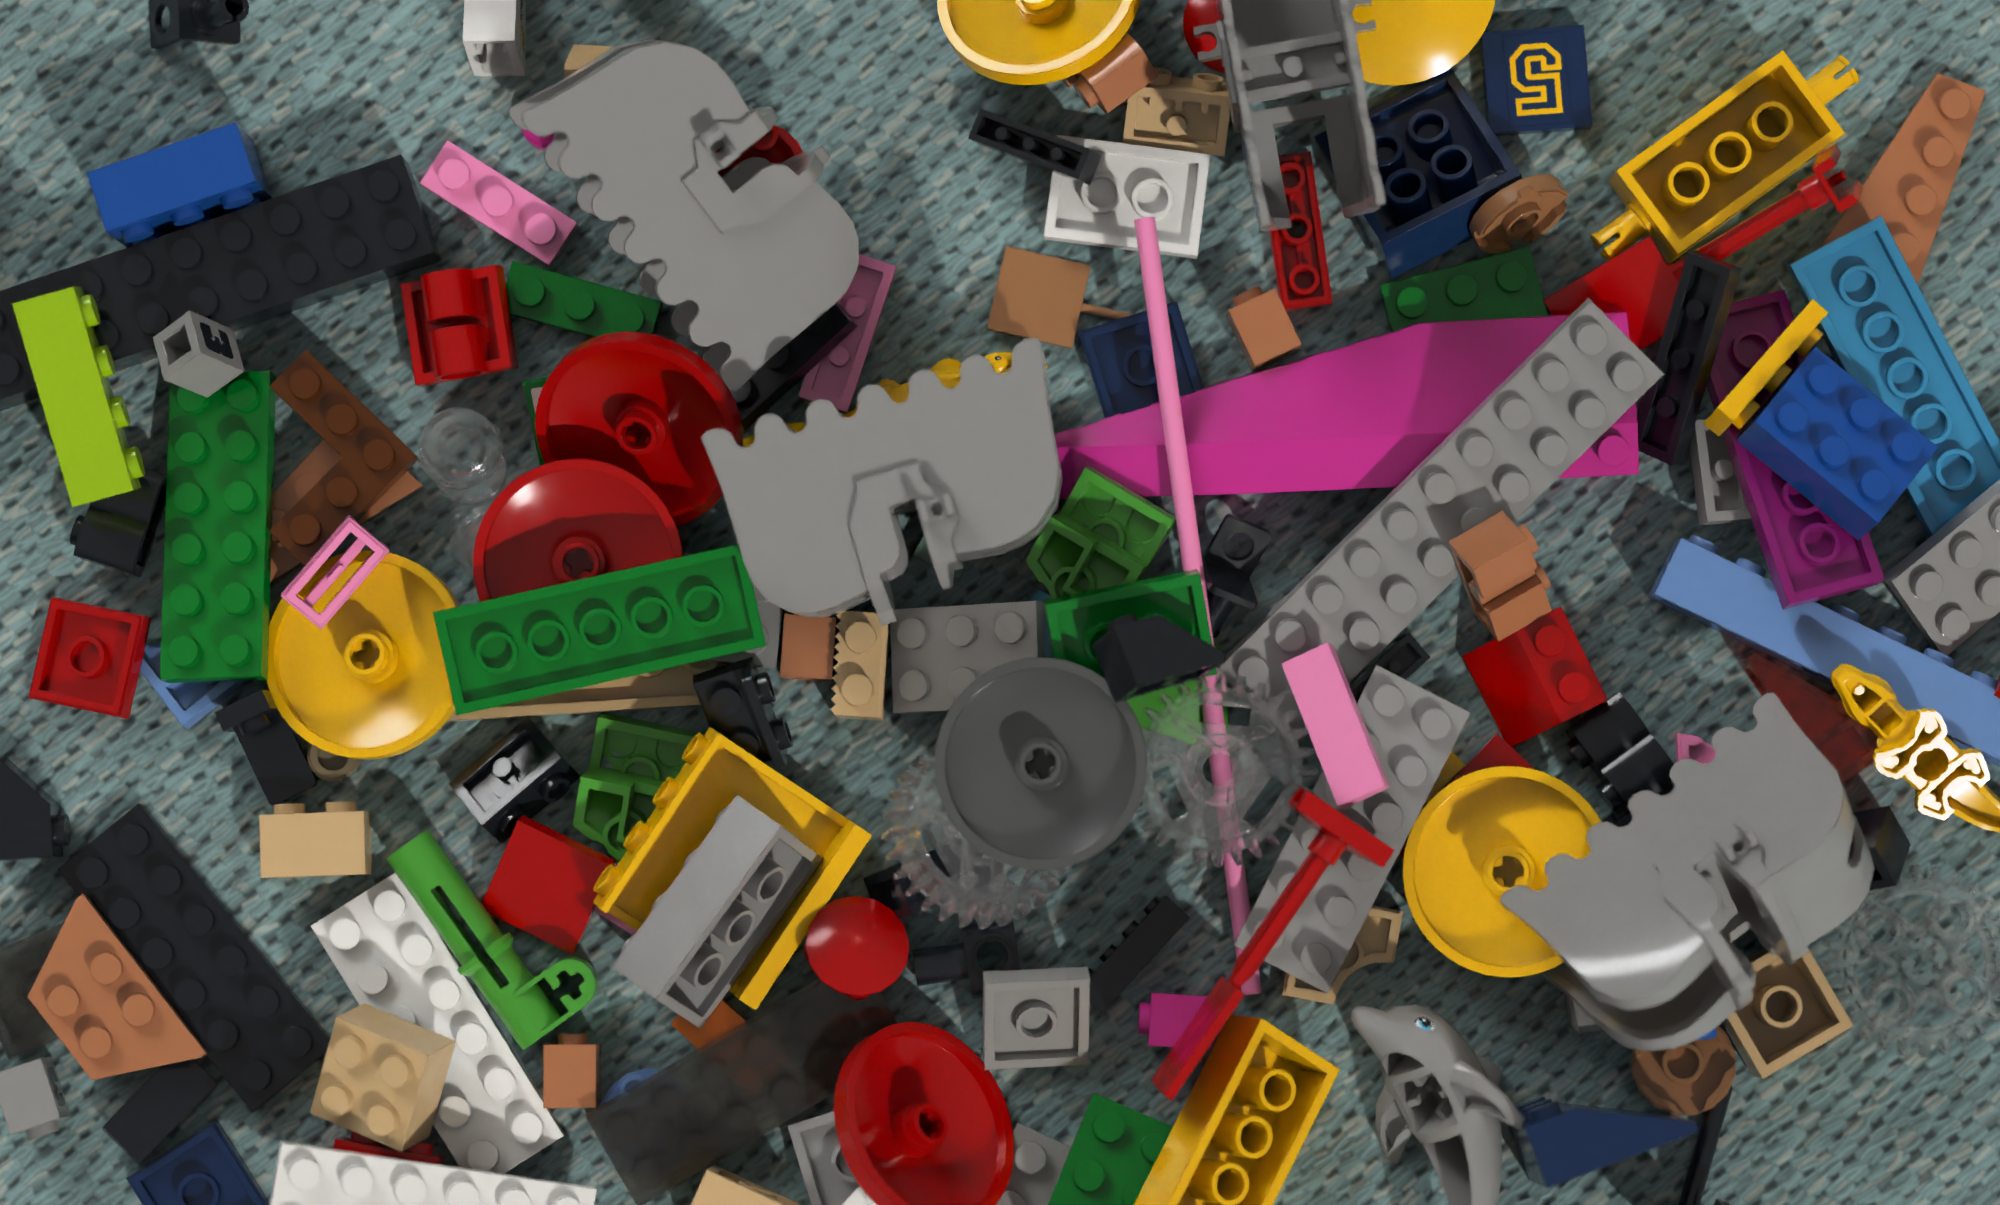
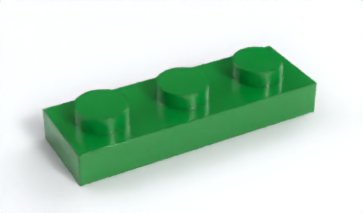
(577, 303)

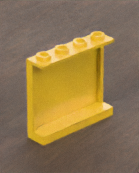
(684, 817)

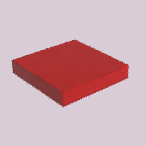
(90, 657)
(546, 884)

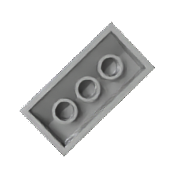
(717, 912)

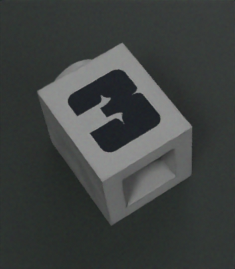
(198, 354)
(32, 1098)

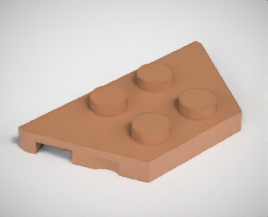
(106, 1001)

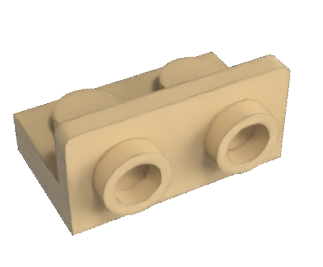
(1180, 114)

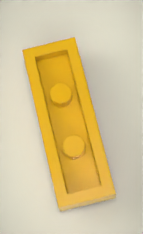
(1768, 370)

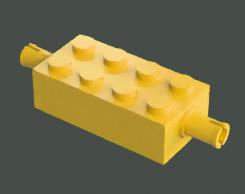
(1725, 157)

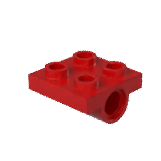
(458, 324)

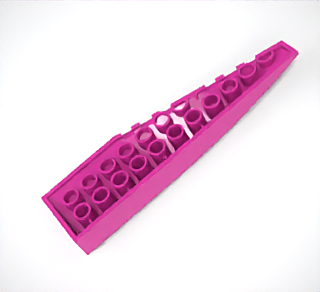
(1336, 416)

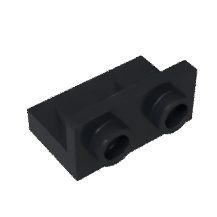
(740, 709)
(514, 779)

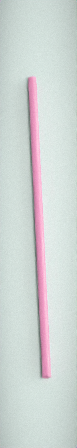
(1186, 521)

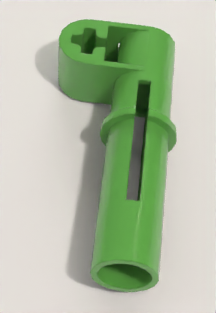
(522, 1002)

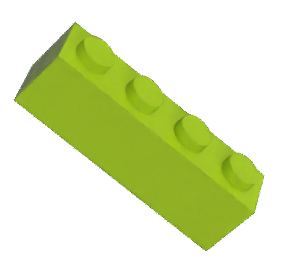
(78, 395)

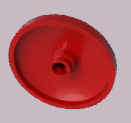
(643, 409)
(570, 525)
(922, 1120)

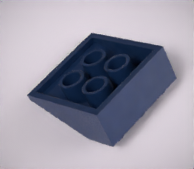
(1434, 170)
(1575, 1139)

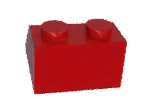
(1534, 678)

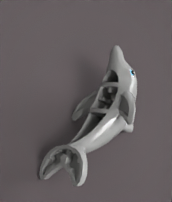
(1439, 1096)

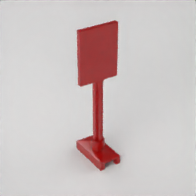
(1646, 284)
(1333, 837)

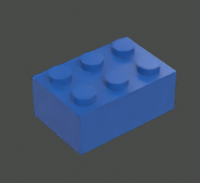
(179, 185)
(1837, 444)

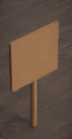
(1042, 298)

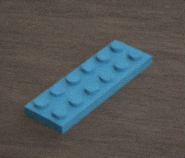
(1897, 351)

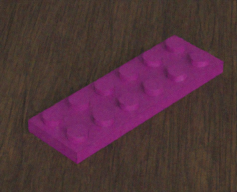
(1801, 544)

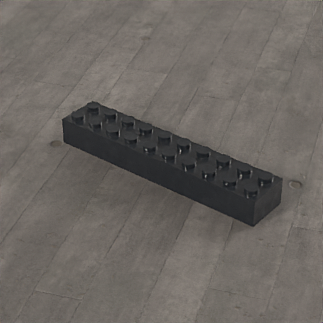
(239, 266)

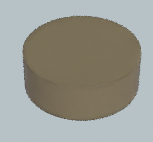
(331, 766)

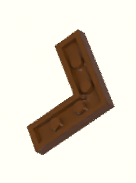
(369, 451)

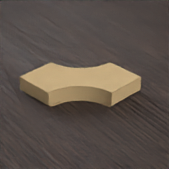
(1373, 944)

